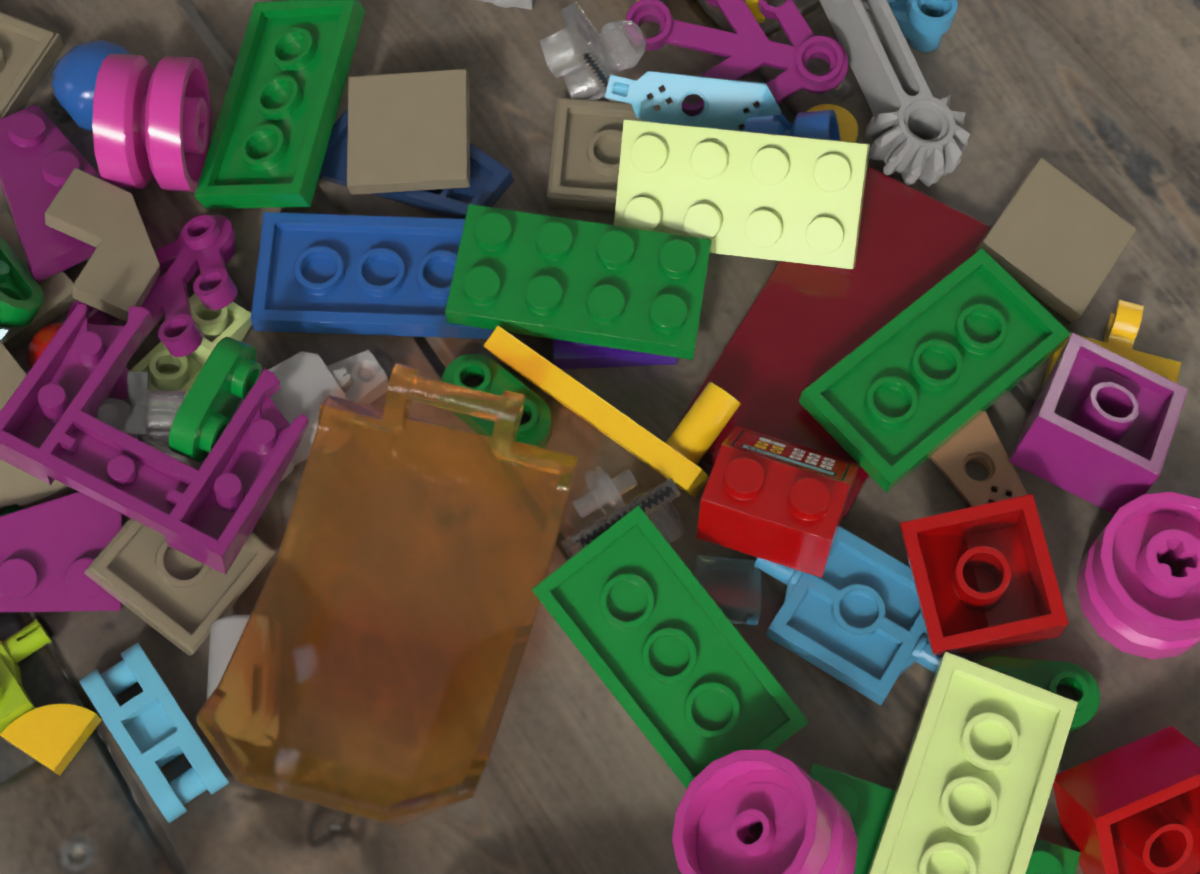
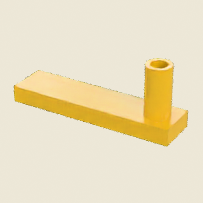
(671, 459)

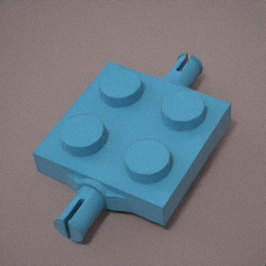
(856, 619)

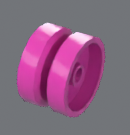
(151, 121)
(1145, 577)
(761, 818)

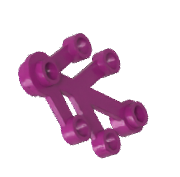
(750, 47)
(205, 246)

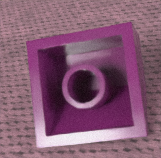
(1100, 426)

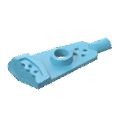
(722, 99)

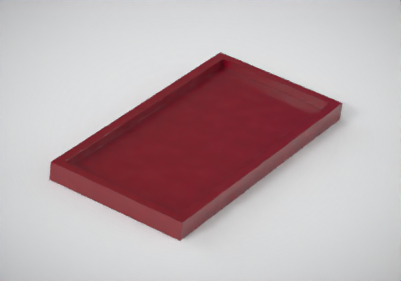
(820, 314)

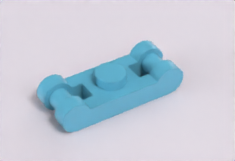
(153, 732)

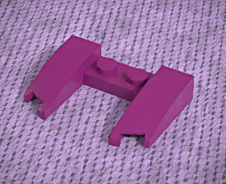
(204, 512)

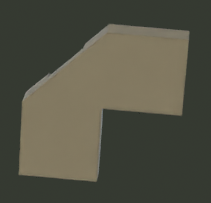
(108, 219)

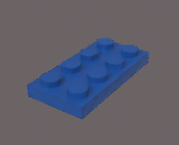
(357, 275)

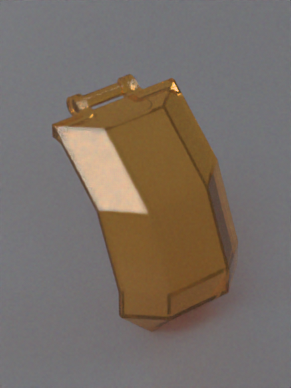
(393, 607)

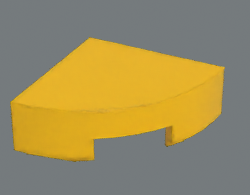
(52, 733)

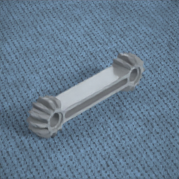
(897, 94)

